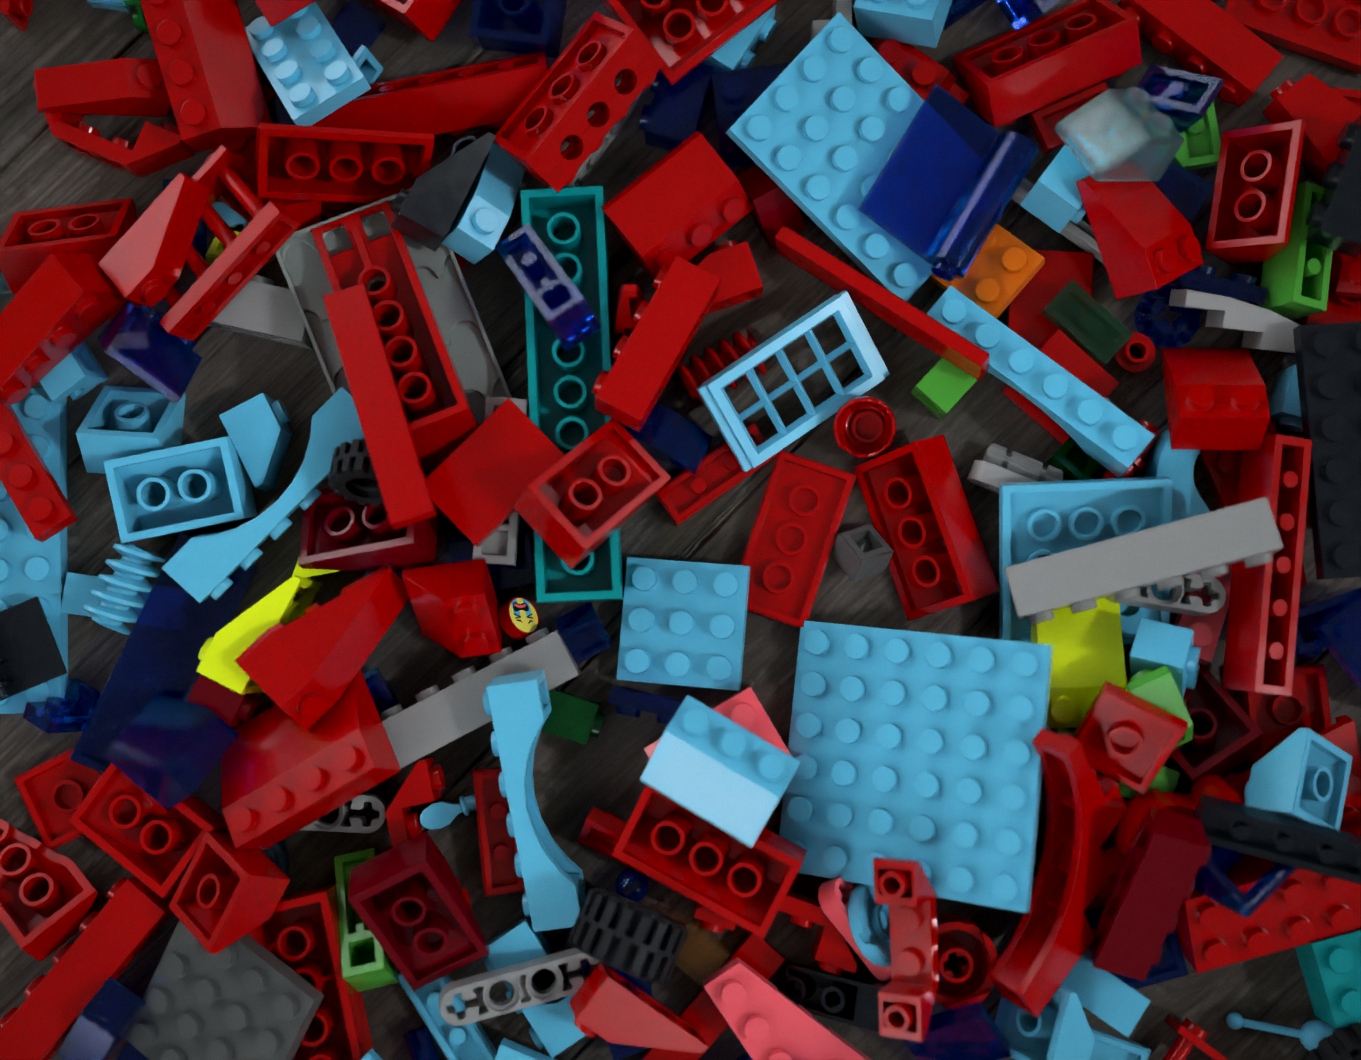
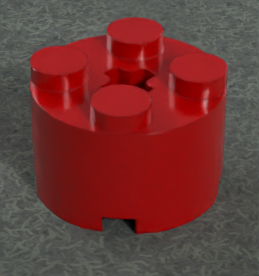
(976, 957)

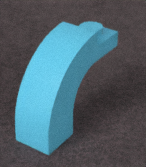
(1180, 467)

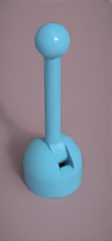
(1309, 1034)

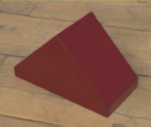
(770, 204)

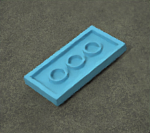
(306, 64)

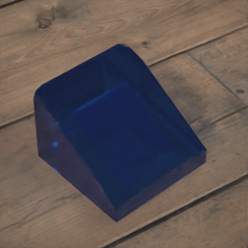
(583, 632)

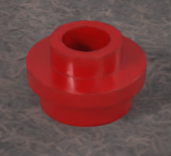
(1132, 365)

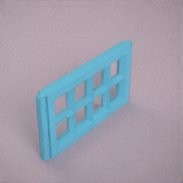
(731, 422)

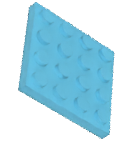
(1070, 514)

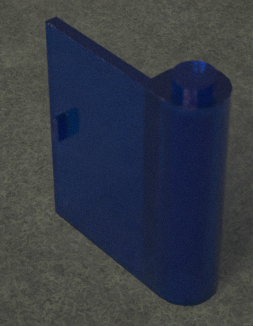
(948, 183)

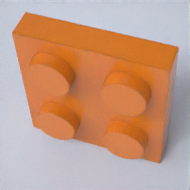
(997, 272)

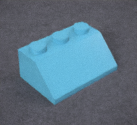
(179, 489)
(719, 771)

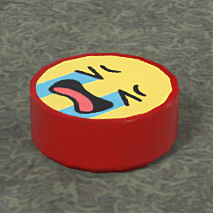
(519, 617)

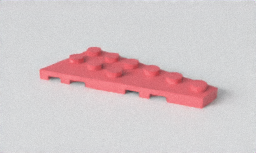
(770, 1022)

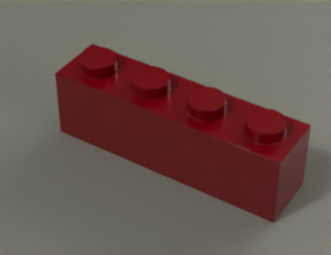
(1149, 893)

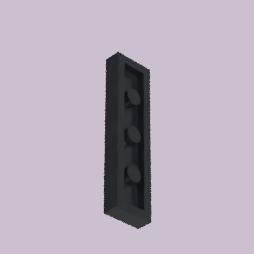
(1281, 838)

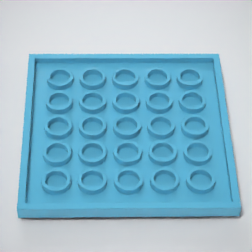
(918, 757)

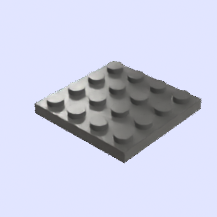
(222, 1004)

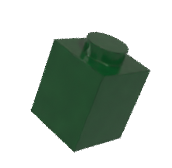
(573, 717)

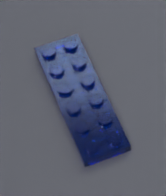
(158, 656)

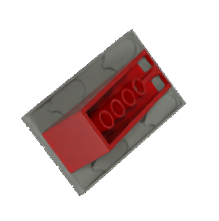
(422, 313)

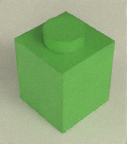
(942, 387)

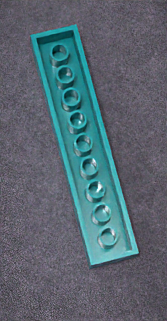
(563, 380)

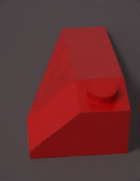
(320, 653)
(40, 893)

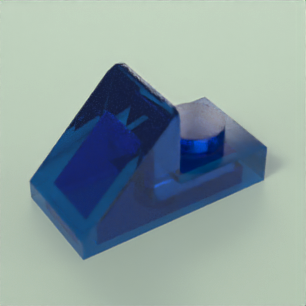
(1180, 93)

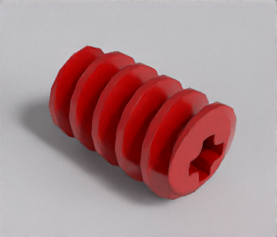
(714, 362)

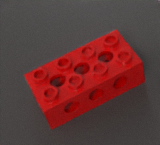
(569, 90)

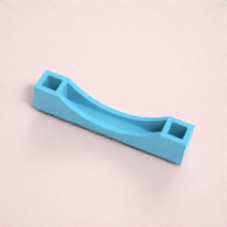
(1081, 412)
(211, 558)
(550, 878)

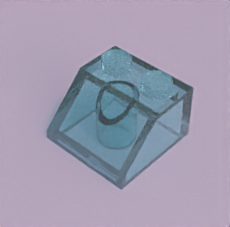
(1121, 136)

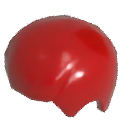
(864, 427)

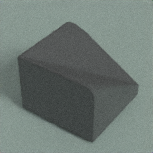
(861, 552)

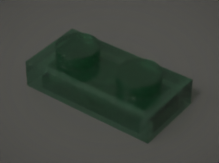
(1086, 323)

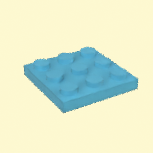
(683, 623)

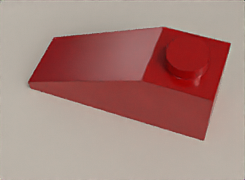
(103, 88)
(157, 244)
(737, 272)
(629, 1016)

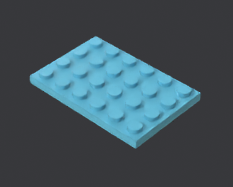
(825, 139)

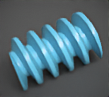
(124, 587)

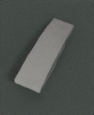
(1261, 326)

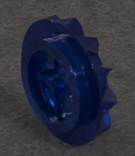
(1158, 330)

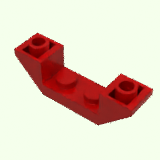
(152, 152)
(420, 787)
(828, 946)
(910, 996)

